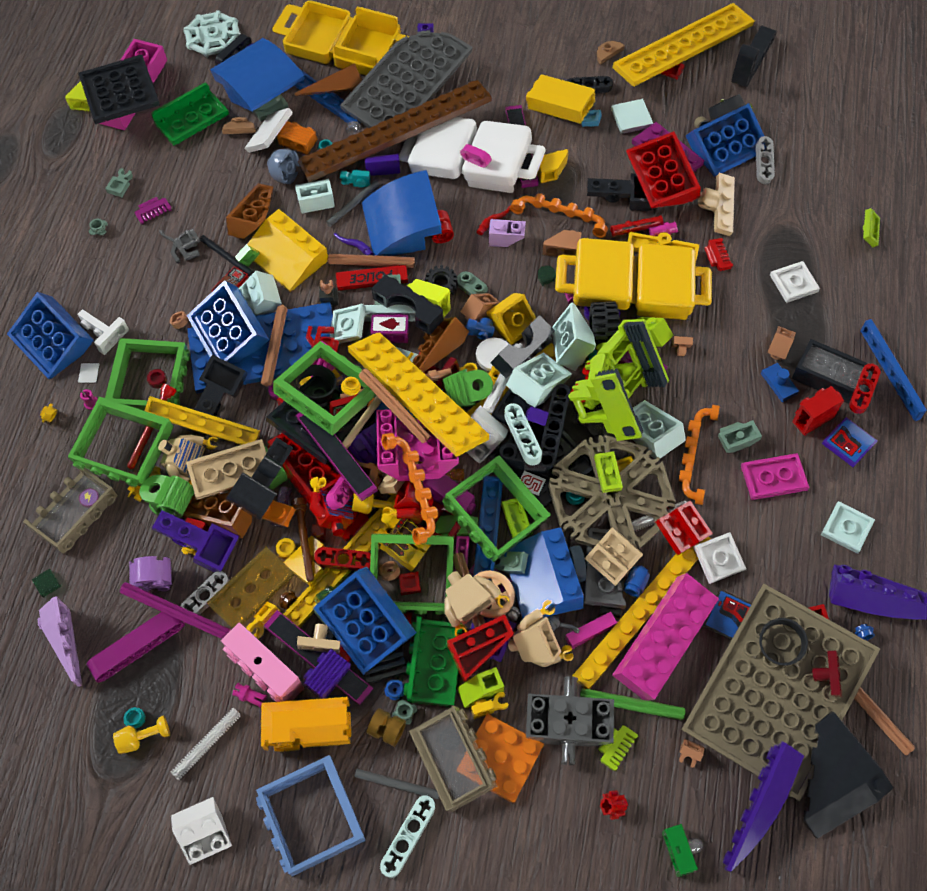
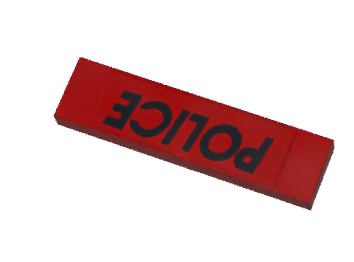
(368, 277)

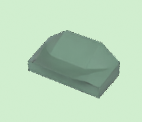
(276, 104)
(739, 436)

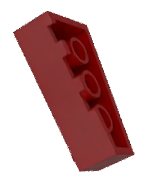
(303, 467)

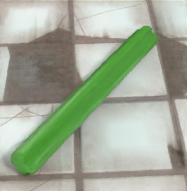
(638, 704)

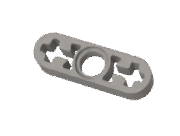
(769, 154)
(189, 602)

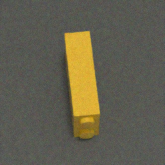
(560, 98)

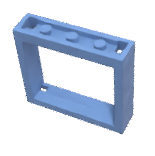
(272, 823)

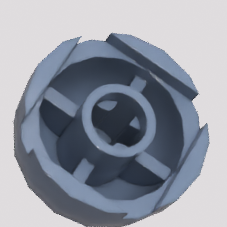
(283, 165)

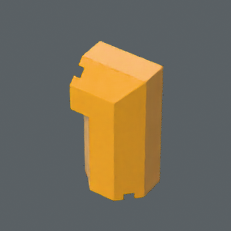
(305, 723)

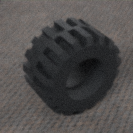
(603, 320)

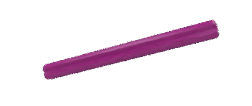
(174, 610)

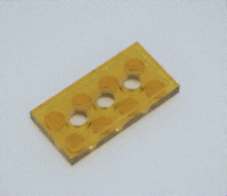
(250, 574)

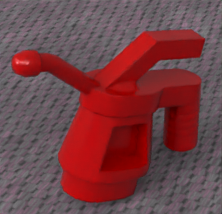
(331, 341)

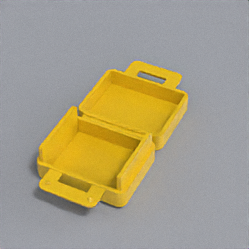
(331, 32)
(655, 280)

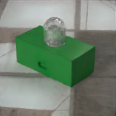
(681, 849)

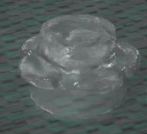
(353, 128)

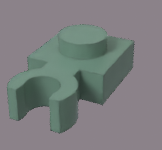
(120, 184)
(513, 563)

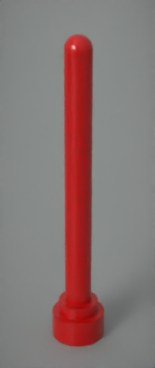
(166, 393)

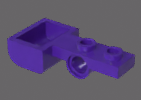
(212, 546)

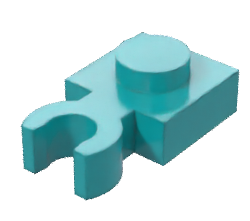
(357, 177)

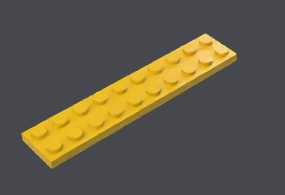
(683, 44)
(419, 394)

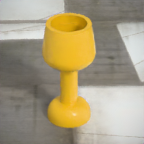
(366, 505)
(129, 739)

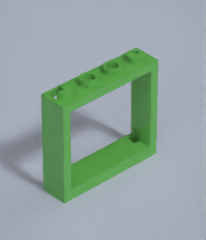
(121, 363)
(309, 408)
(136, 415)
(518, 490)
(419, 607)

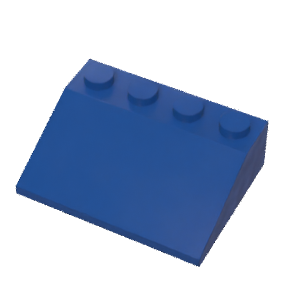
(727, 140)
(227, 324)
(49, 335)
(547, 575)
(364, 619)

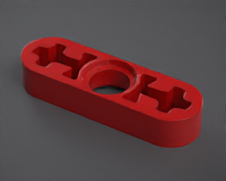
(858, 393)
(350, 553)

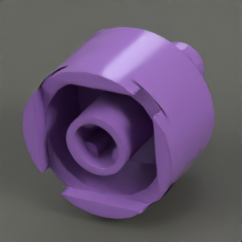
(151, 573)

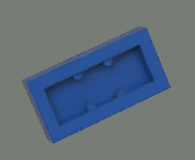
(780, 382)

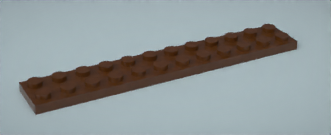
(394, 130)

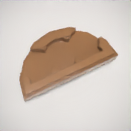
(608, 50)
(239, 126)

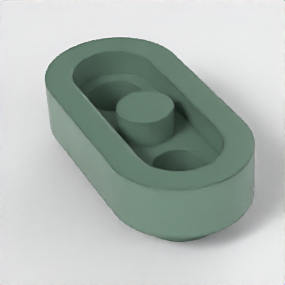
(471, 284)

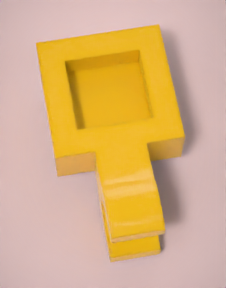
(261, 618)
(485, 707)

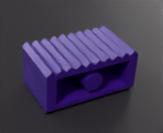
(326, 674)

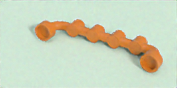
(554, 206)
(688, 459)
(422, 494)

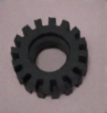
(441, 273)

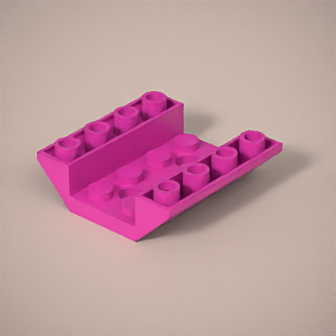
(434, 454)

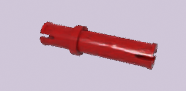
(617, 229)

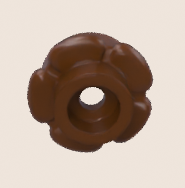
(287, 599)

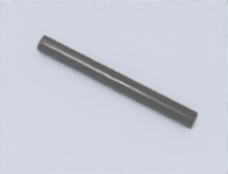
(352, 203)
(395, 783)

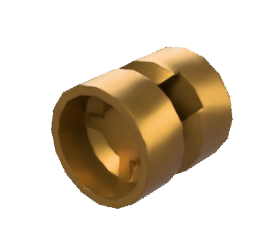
(386, 726)

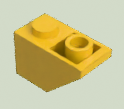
(552, 165)

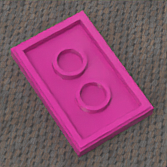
(774, 476)

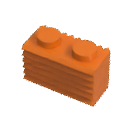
(297, 137)

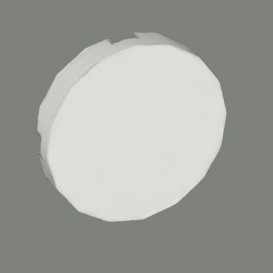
(488, 350)

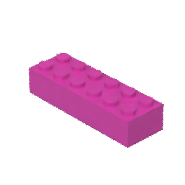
(155, 60)
(665, 637)

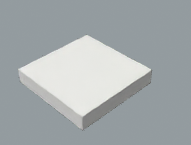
(794, 281)
(719, 558)

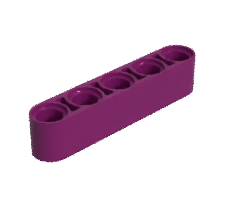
(133, 646)

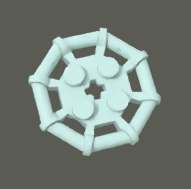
(209, 23)

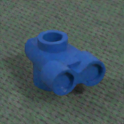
(483, 329)

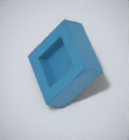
(592, 118)

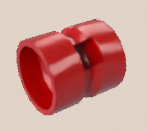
(446, 227)

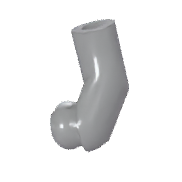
(513, 614)

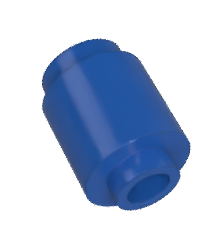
(636, 581)

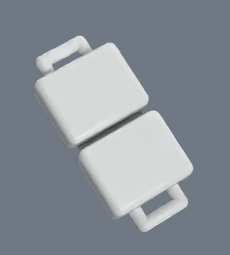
(506, 143)

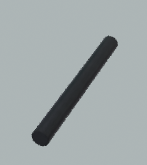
(226, 255)

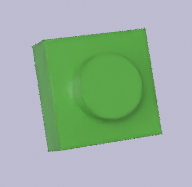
(247, 255)

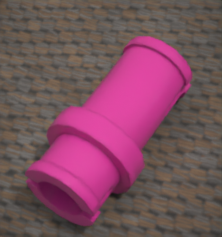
(666, 228)
(248, 694)

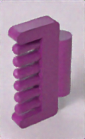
(150, 207)

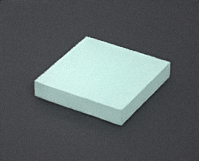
(631, 116)
(348, 323)
(847, 527)

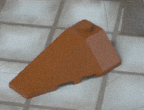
(338, 82)
(250, 212)
(440, 343)
(219, 512)

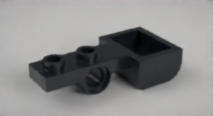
(615, 189)
(220, 379)
(253, 492)

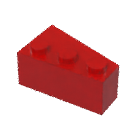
(478, 645)

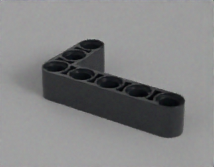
(751, 56)
(549, 437)

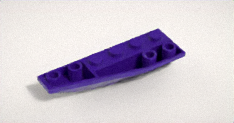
(875, 594)
(766, 801)

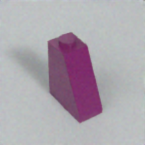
(442, 486)

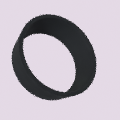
(726, 106)
(318, 370)
(800, 631)

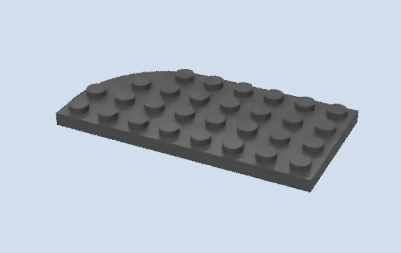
(406, 76)

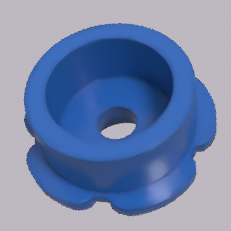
(864, 632)
(389, 689)

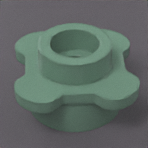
(98, 226)
(404, 706)

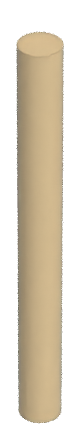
(361, 422)

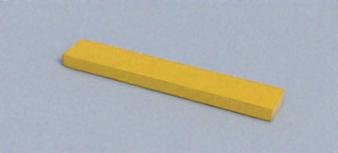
(202, 422)

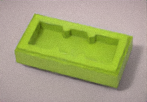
(871, 227)
(515, 516)

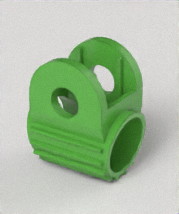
(460, 388)
(171, 497)

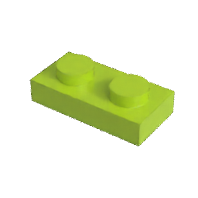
(608, 472)

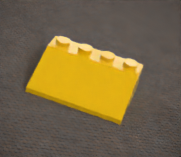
(287, 250)

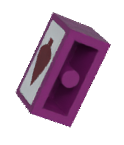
(392, 327)

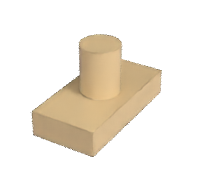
(319, 642)

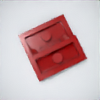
(683, 528)

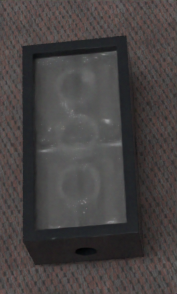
(828, 367)

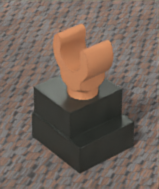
(328, 293)

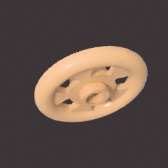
(497, 579)

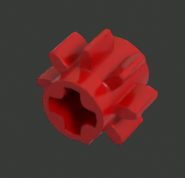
(614, 804)

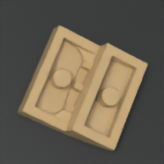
(614, 556)

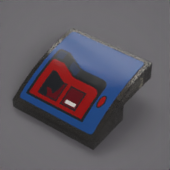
(727, 614)

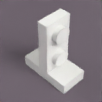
(107, 335)

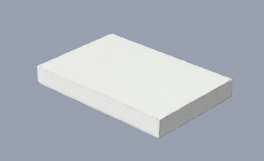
(268, 130)

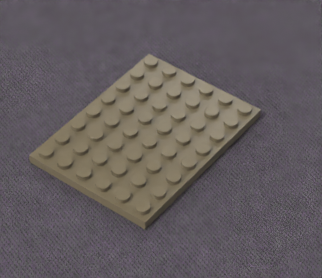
(762, 703)

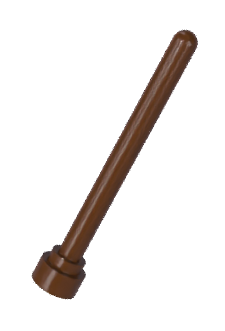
(301, 506)

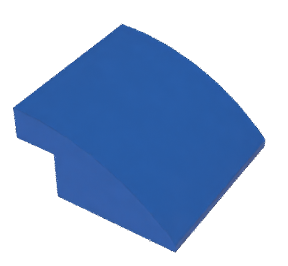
(257, 74)
(401, 215)

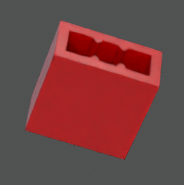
(817, 410)

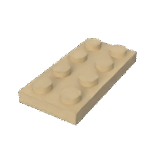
(222, 469)

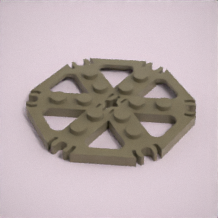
(623, 500)

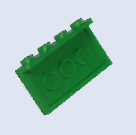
(189, 114)
(432, 666)

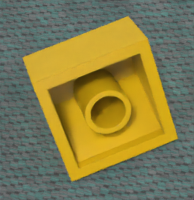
(512, 317)

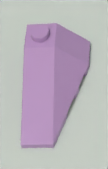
(57, 626)

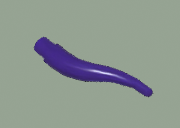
(356, 243)

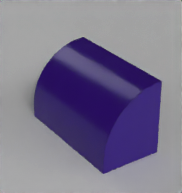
(383, 164)

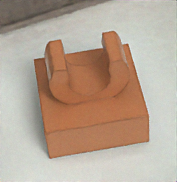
(682, 343)
(691, 750)

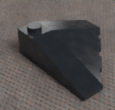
(843, 778)

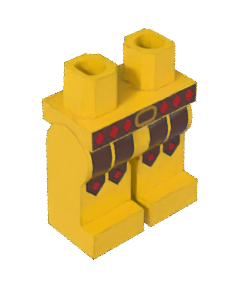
(405, 554)

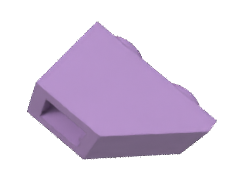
(505, 232)

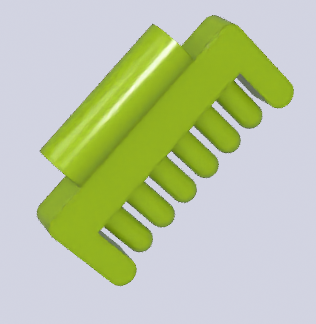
(609, 749)

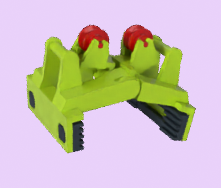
(615, 383)

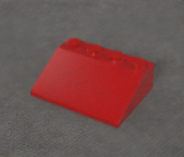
(664, 171)

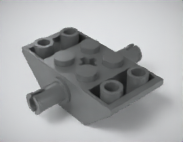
(591, 725)

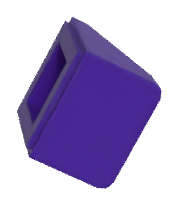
(536, 415)

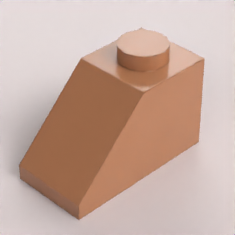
(562, 243)
(478, 305)
(781, 343)

